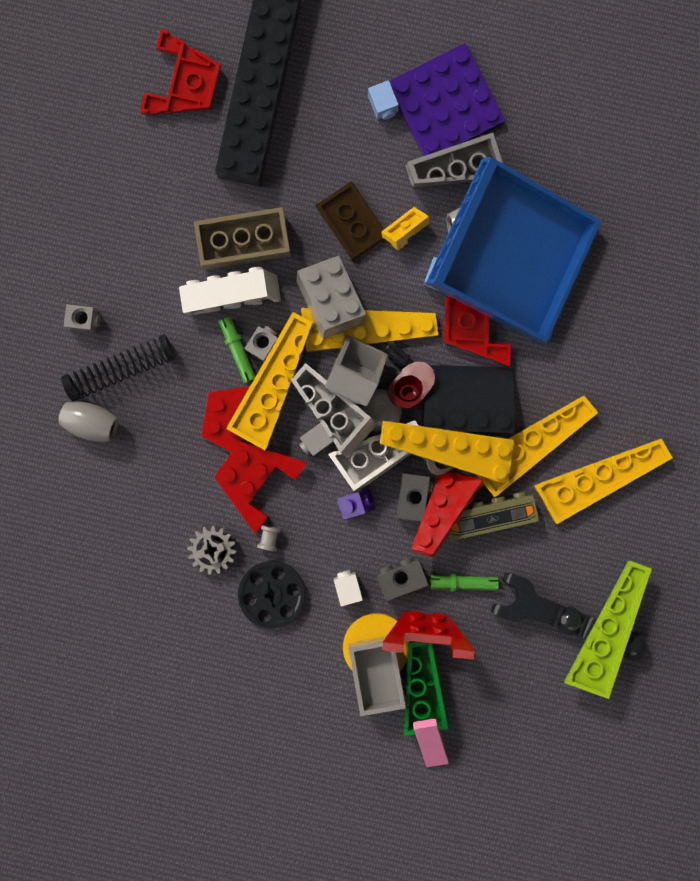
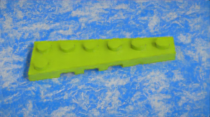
(606, 643)

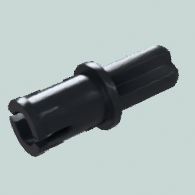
(398, 355)

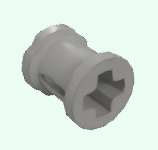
(268, 538)

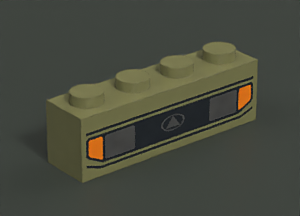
(495, 516)

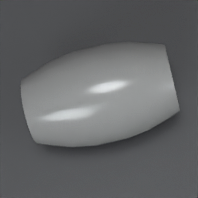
(89, 421)

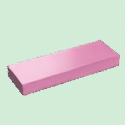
(430, 742)

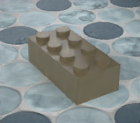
(242, 238)

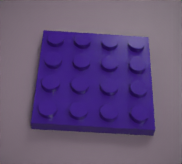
(446, 101)

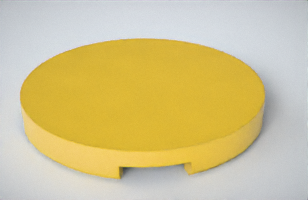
(372, 627)

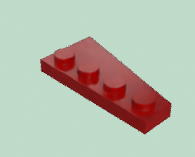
(444, 509)

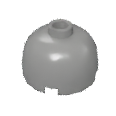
(381, 409)

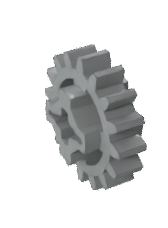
(209, 539)

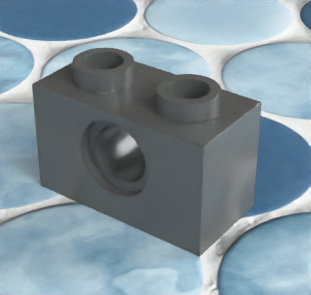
(408, 484)
(393, 589)

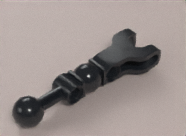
(567, 619)

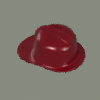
(411, 385)

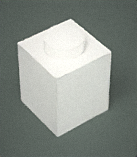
(347, 588)

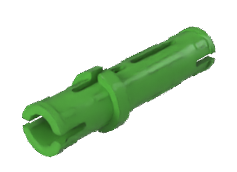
(233, 340)
(463, 583)

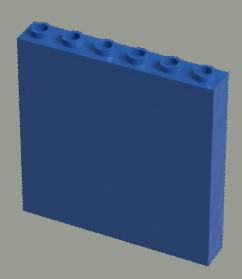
(514, 251)

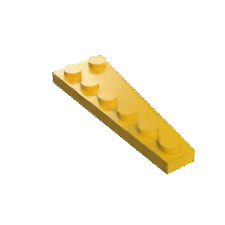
(376, 329)
(265, 397)
(469, 452)

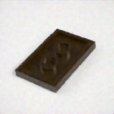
(351, 220)

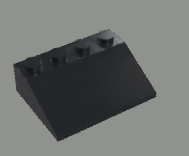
(471, 399)

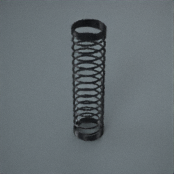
(70, 387)

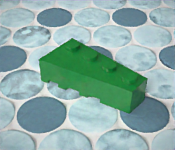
(424, 688)

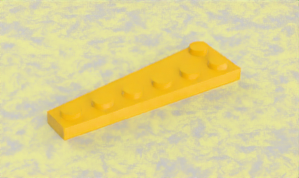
(541, 438)
(584, 486)

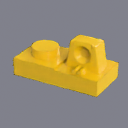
(405, 227)

